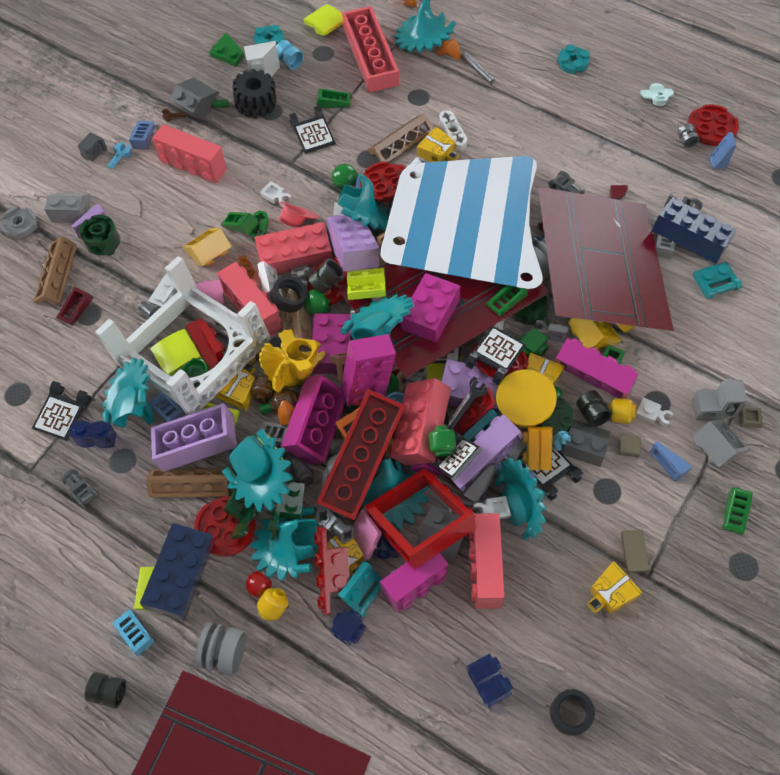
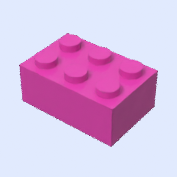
(432, 309)
(332, 341)
(407, 584)

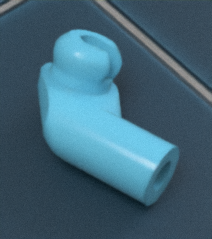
(560, 439)

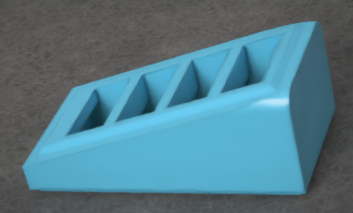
(144, 643)

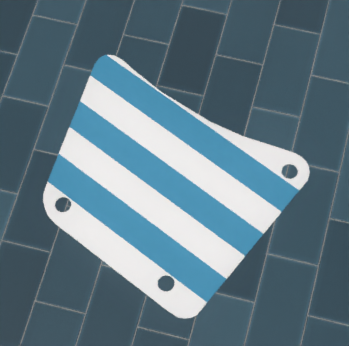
(466, 220)

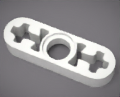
(453, 123)

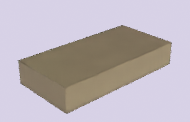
(635, 551)

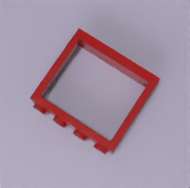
(436, 543)

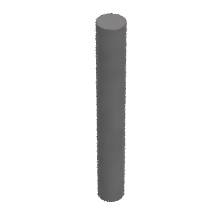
(477, 67)

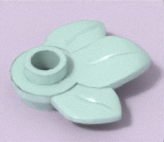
(657, 94)

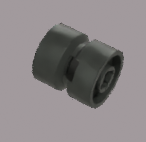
(326, 276)
(594, 408)
(105, 690)

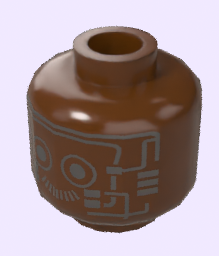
(262, 389)
(286, 395)

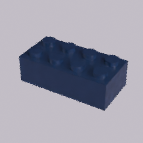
(694, 230)
(177, 572)

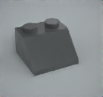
(194, 97)
(587, 443)
(434, 522)

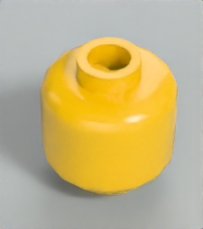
(622, 411)
(272, 604)

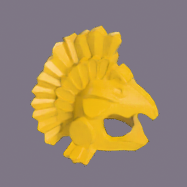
(289, 365)

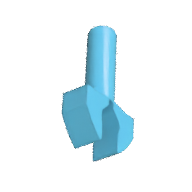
(119, 154)

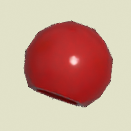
(257, 584)

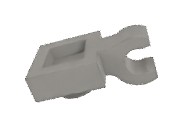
(301, 273)
(554, 331)

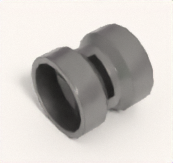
(688, 135)

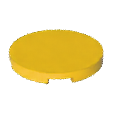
(526, 398)

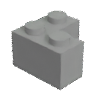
(720, 403)

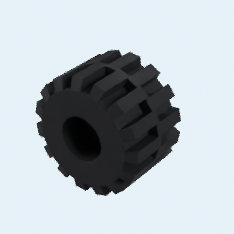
(254, 93)

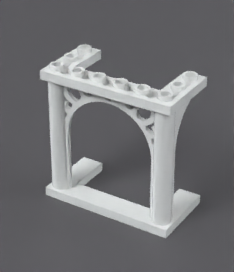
(180, 387)

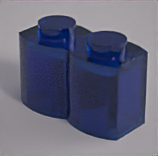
(91, 434)
(489, 681)

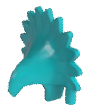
(423, 30)
(361, 205)
(378, 317)
(128, 395)
(258, 472)
(387, 477)
(522, 497)
(292, 544)

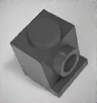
(92, 147)

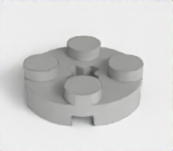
(18, 231)

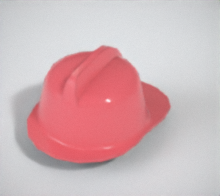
(295, 215)

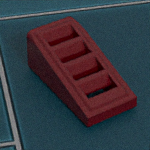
(71, 299)

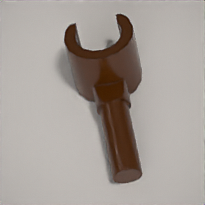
(168, 116)

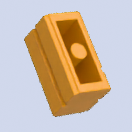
(538, 448)

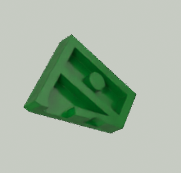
(227, 51)

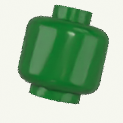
(442, 441)

